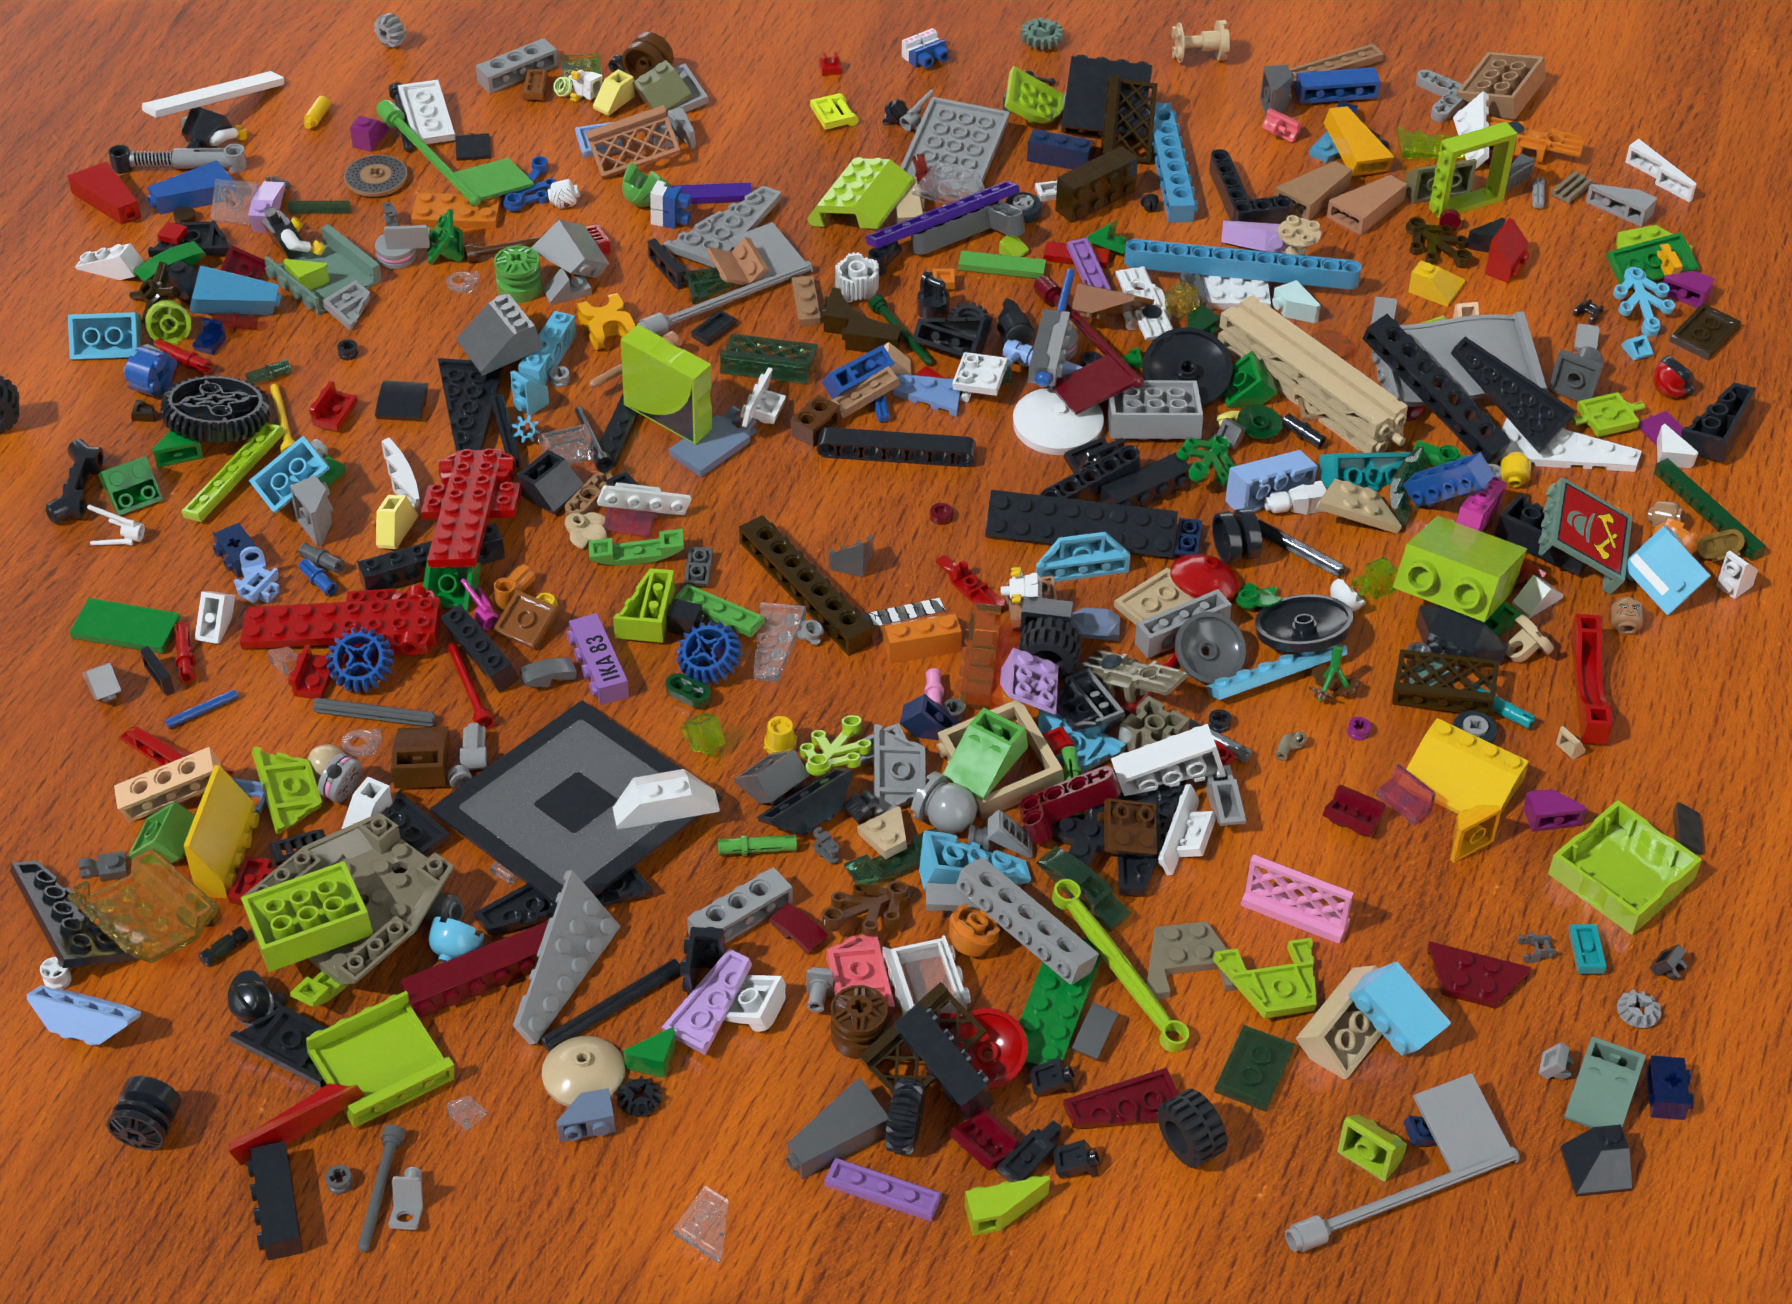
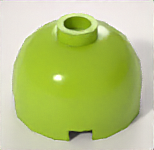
(168, 321)

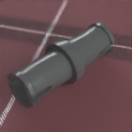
(321, 558)

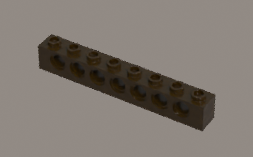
(806, 585)

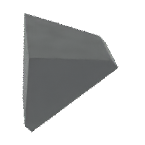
(853, 559)

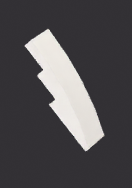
(401, 474)

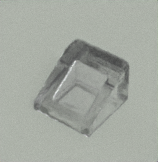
(283, 659)
(466, 1111)

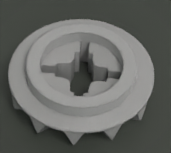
(1634, 1016)

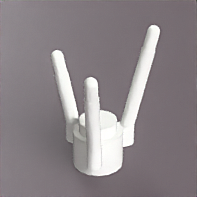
(129, 529)

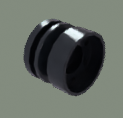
(144, 1112)

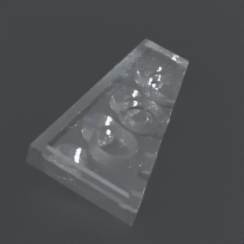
(776, 639)

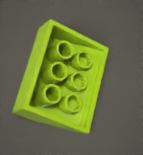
(307, 916)

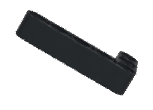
(1235, 199)

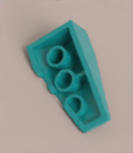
(1361, 469)

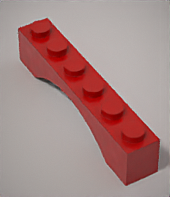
(1593, 708)

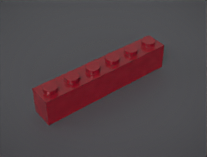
(474, 972)

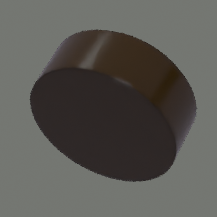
(184, 214)

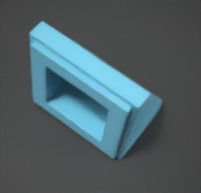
(1638, 347)

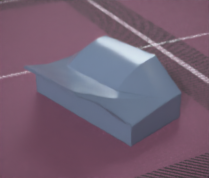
(1096, 623)

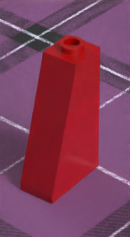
(105, 192)

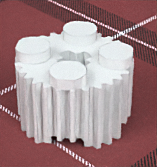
(857, 277)

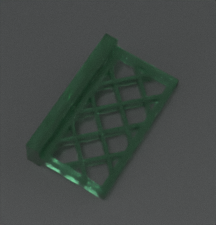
(753, 363)

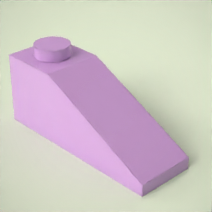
(268, 196)
(1253, 235)

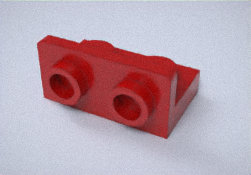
(310, 675)

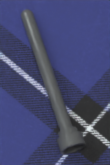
(392, 1138)

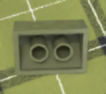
(1421, 179)

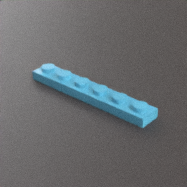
(1269, 671)

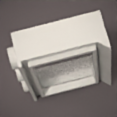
(919, 968)

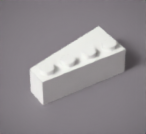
(1169, 762)

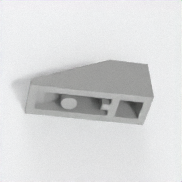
(1623, 202)

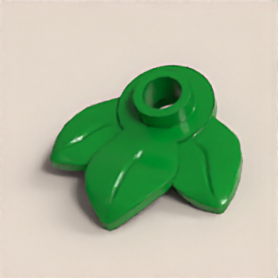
(1250, 597)

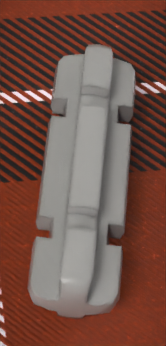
(1538, 193)

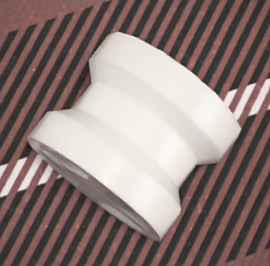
(50, 969)

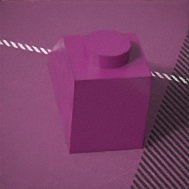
(367, 133)
(1689, 287)
(1552, 810)

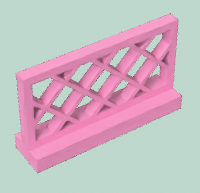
(1294, 909)

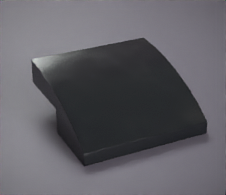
(401, 400)

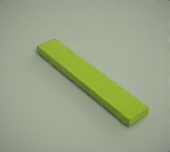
(232, 472)

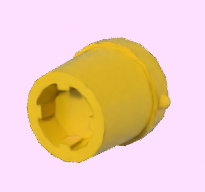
(780, 735)

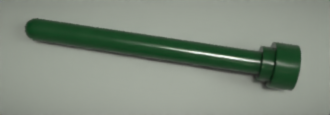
(879, 306)

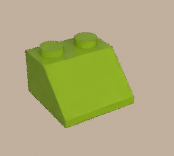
(1370, 1146)

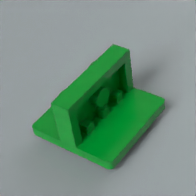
(445, 239)

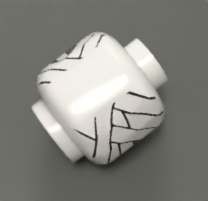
(563, 194)

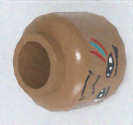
(1627, 615)

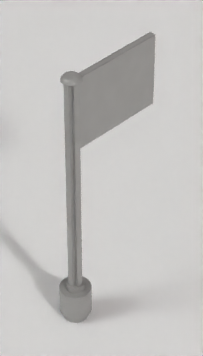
(779, 257)
(1466, 1138)

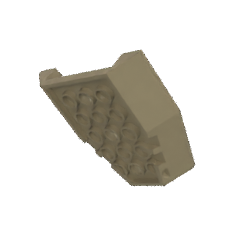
(394, 900)

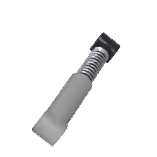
(230, 158)

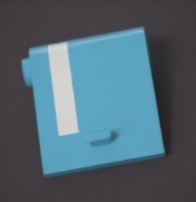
(1662, 569)

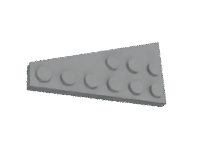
(724, 225)
(566, 954)

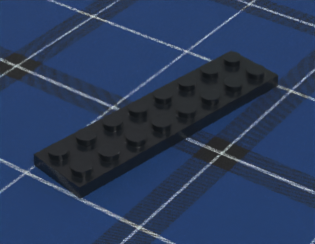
(1048, 518)

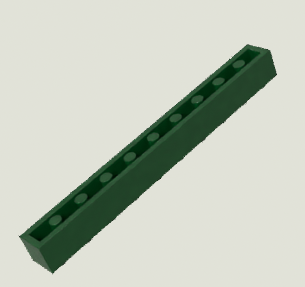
(1707, 506)

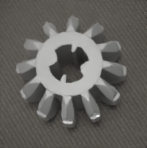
(390, 30)

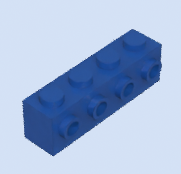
(1337, 85)
(1449, 480)

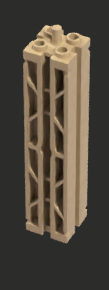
(1303, 367)

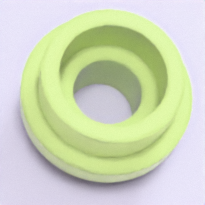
(562, 86)

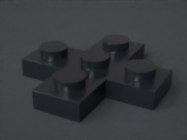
(1083, 835)

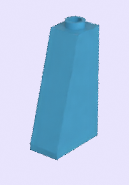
(229, 293)

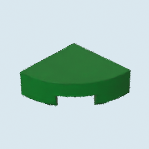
(1134, 358)

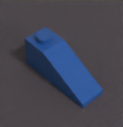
(856, 371)

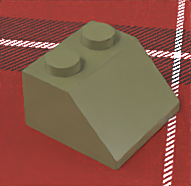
(662, 87)

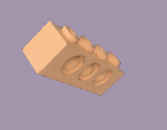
(165, 784)

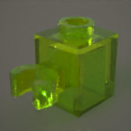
(1377, 578)
(704, 733)

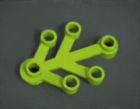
(822, 763)

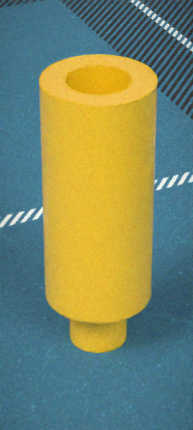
(316, 112)

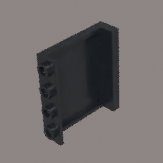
(1087, 92)

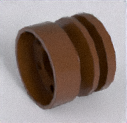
(857, 1019)

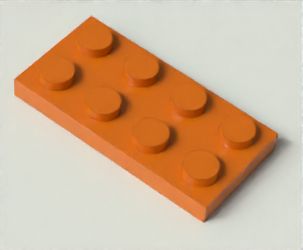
(431, 206)

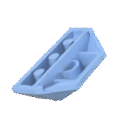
(80, 1015)

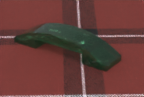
(1414, 462)
(879, 870)

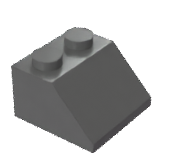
(1276, 88)
(773, 777)

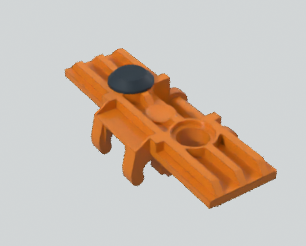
(1542, 141)

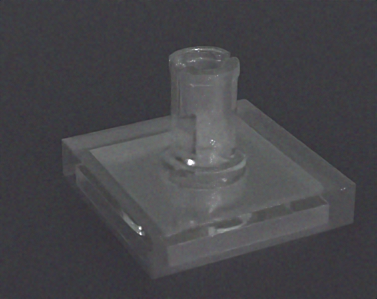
(232, 201)

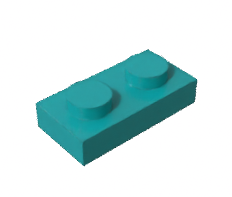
(1587, 949)

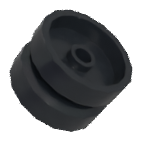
(1237, 535)

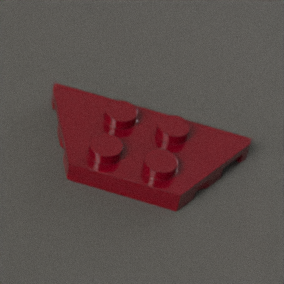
(1474, 975)

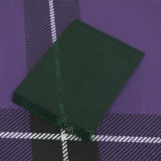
(1254, 1068)

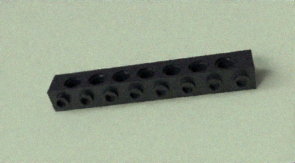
(1424, 385)

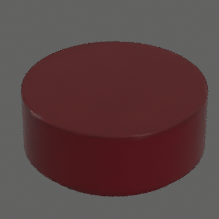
(1450, 217)
(941, 514)

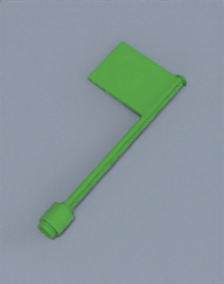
(474, 183)

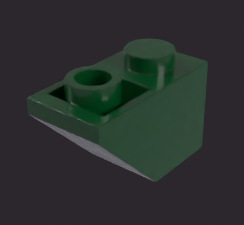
(1204, 319)

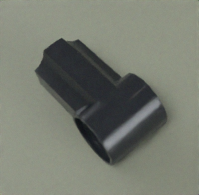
(885, 255)

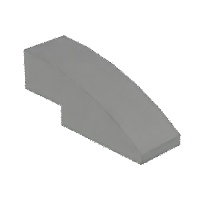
(1225, 798)

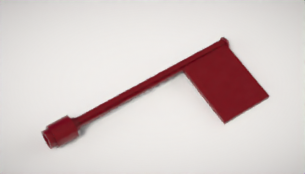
(1096, 380)

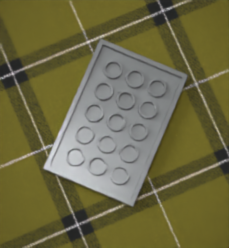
(958, 135)

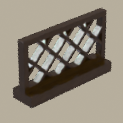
(1111, 115)
(1444, 696)
(890, 1041)

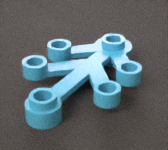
(1637, 278)

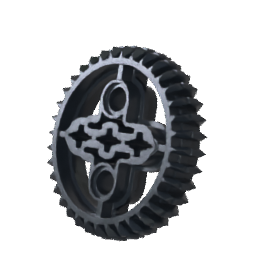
(215, 409)

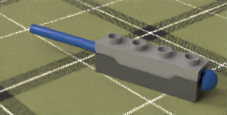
(1052, 340)

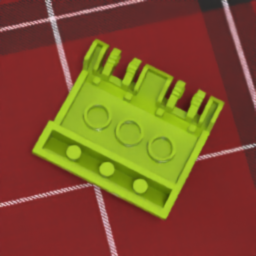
(865, 189)

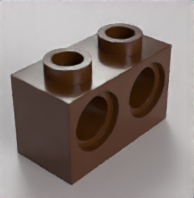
(813, 418)

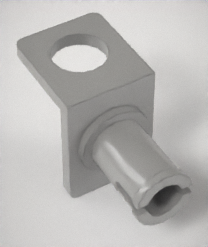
(819, 985)
(407, 1199)

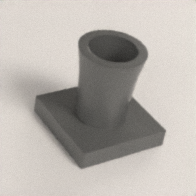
(1577, 374)

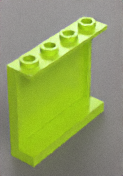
(383, 1054)

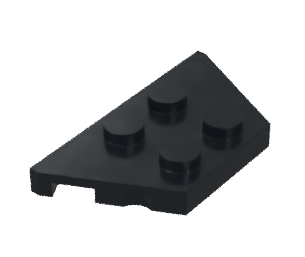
(204, 234)
(282, 1041)

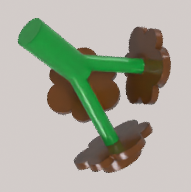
(1326, 677)

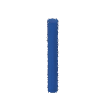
(201, 709)

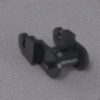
(1581, 308)

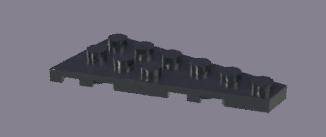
(1528, 406)
(1136, 870)
(528, 907)

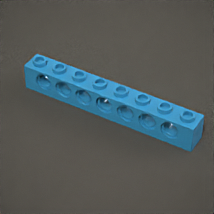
(1171, 165)

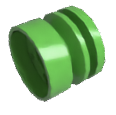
(518, 273)

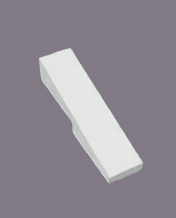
(1666, 174)

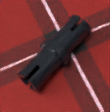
(1303, 430)

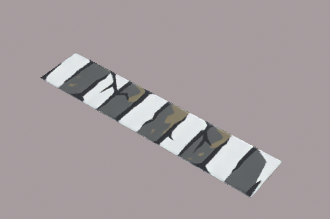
(904, 612)

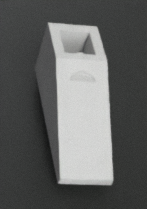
(113, 262)

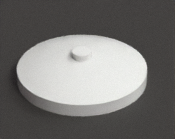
(1051, 427)

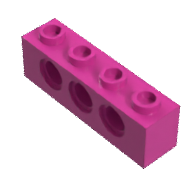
(1482, 505)

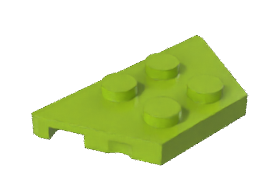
(1640, 235)
(288, 787)

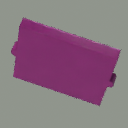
(1652, 425)

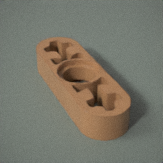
(590, 487)

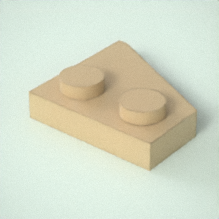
(885, 833)

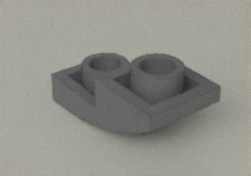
(698, 566)
(542, 672)
(1094, 1031)

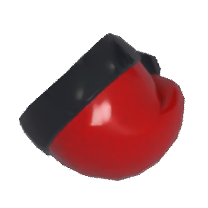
(1673, 378)

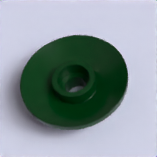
(1260, 421)

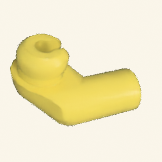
(1229, 414)

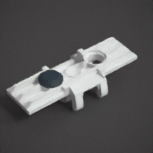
(1151, 319)

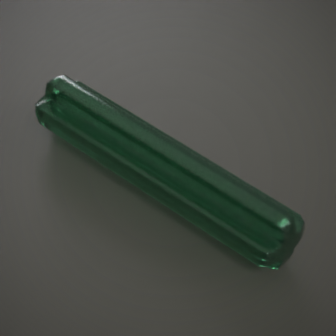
(324, 206)

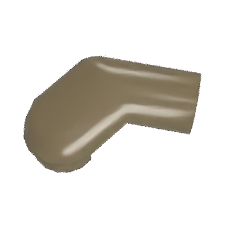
(1290, 742)

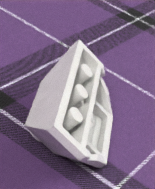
(663, 799)

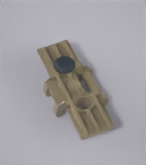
(1132, 675)

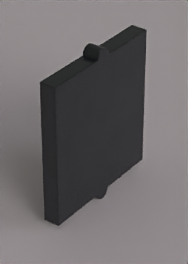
(472, 147)

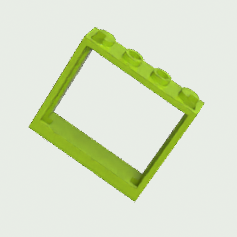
(1504, 141)

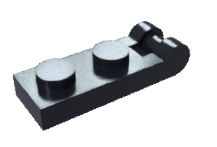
(666, 264)

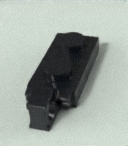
(1030, 1153)

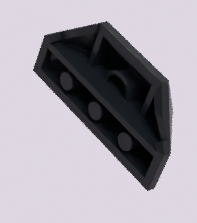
(1458, 634)
(1088, 705)
(810, 804)

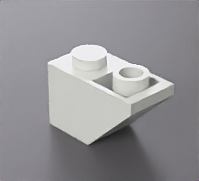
(1736, 575)
(367, 801)

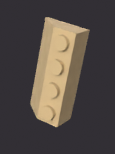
(1339, 1031)

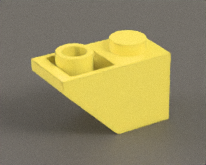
(614, 92)
(394, 521)

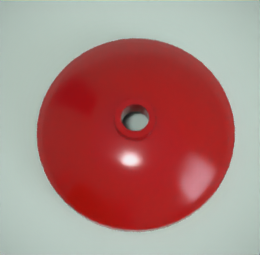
(1203, 574)
(1004, 1038)

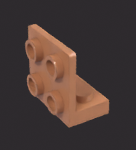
(741, 265)

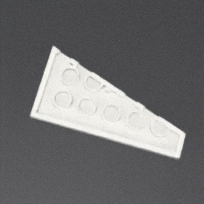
(1573, 449)

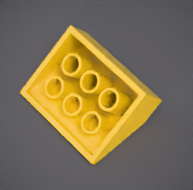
(1466, 769)
(220, 834)

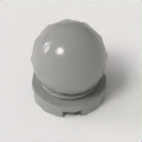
(947, 806)

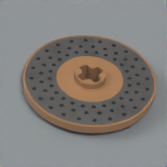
(375, 175)

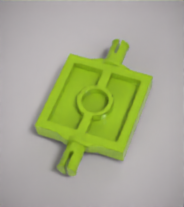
(1608, 414)

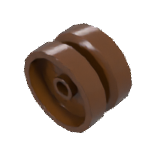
(645, 53)

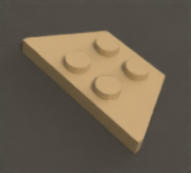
(1358, 505)

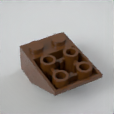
(420, 757)

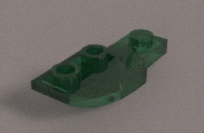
(1095, 892)

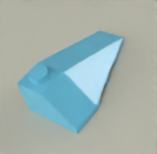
(945, 857)

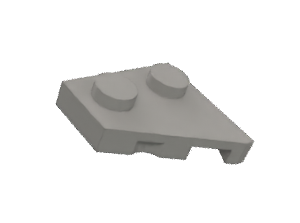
(347, 303)

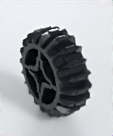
(905, 1116)

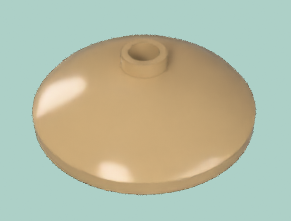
(567, 1077)

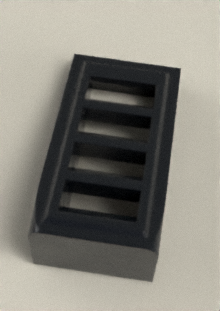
(294, 842)

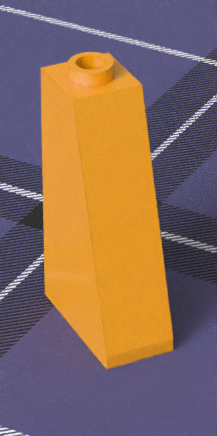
(1356, 143)

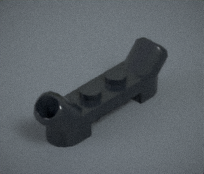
(72, 502)

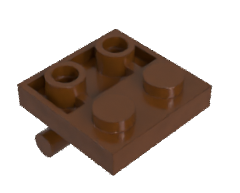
(1129, 827)

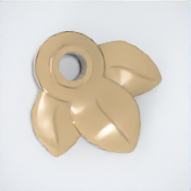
(588, 528)

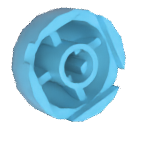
(453, 939)

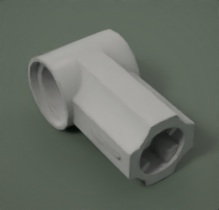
(474, 750)

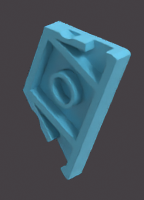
(1092, 748)

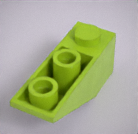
(999, 1205)

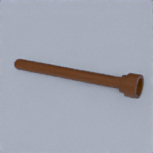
(474, 252)

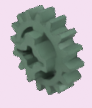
(1041, 33)

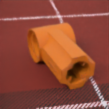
(517, 580)

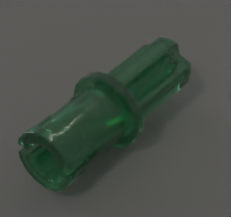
(268, 372)

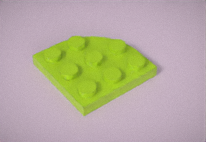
(1032, 98)

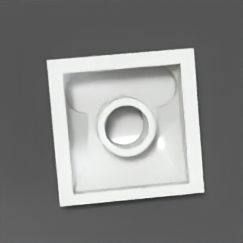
(758, 1002)

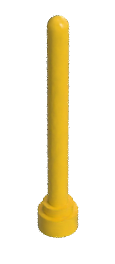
(282, 418)

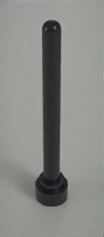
(394, 94)
(602, 460)

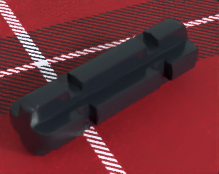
(223, 946)

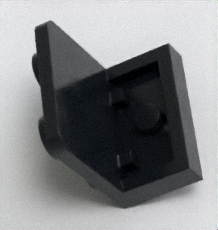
(1091, 452)
(703, 950)

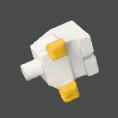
(585, 85)
(1022, 586)

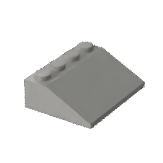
(1157, 411)

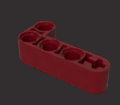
(1065, 800)

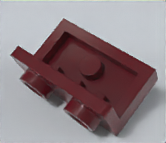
(1354, 810)
(985, 1138)

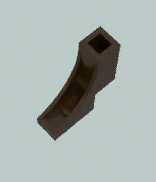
(856, 329)

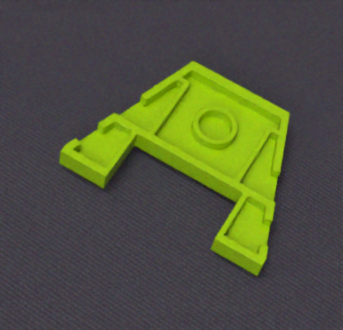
(1275, 989)

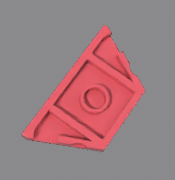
(860, 963)

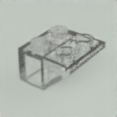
(570, 443)

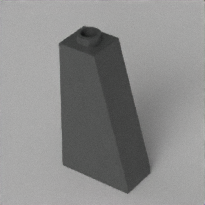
(838, 1131)

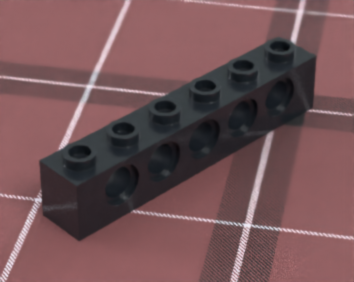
(408, 564)

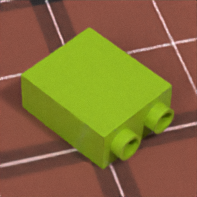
(1460, 568)

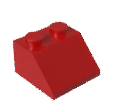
(1507, 252)

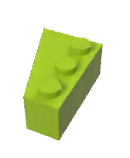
(647, 610)

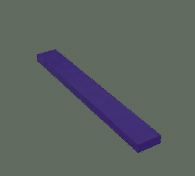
(942, 214)

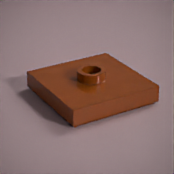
(526, 620)

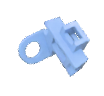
(253, 573)

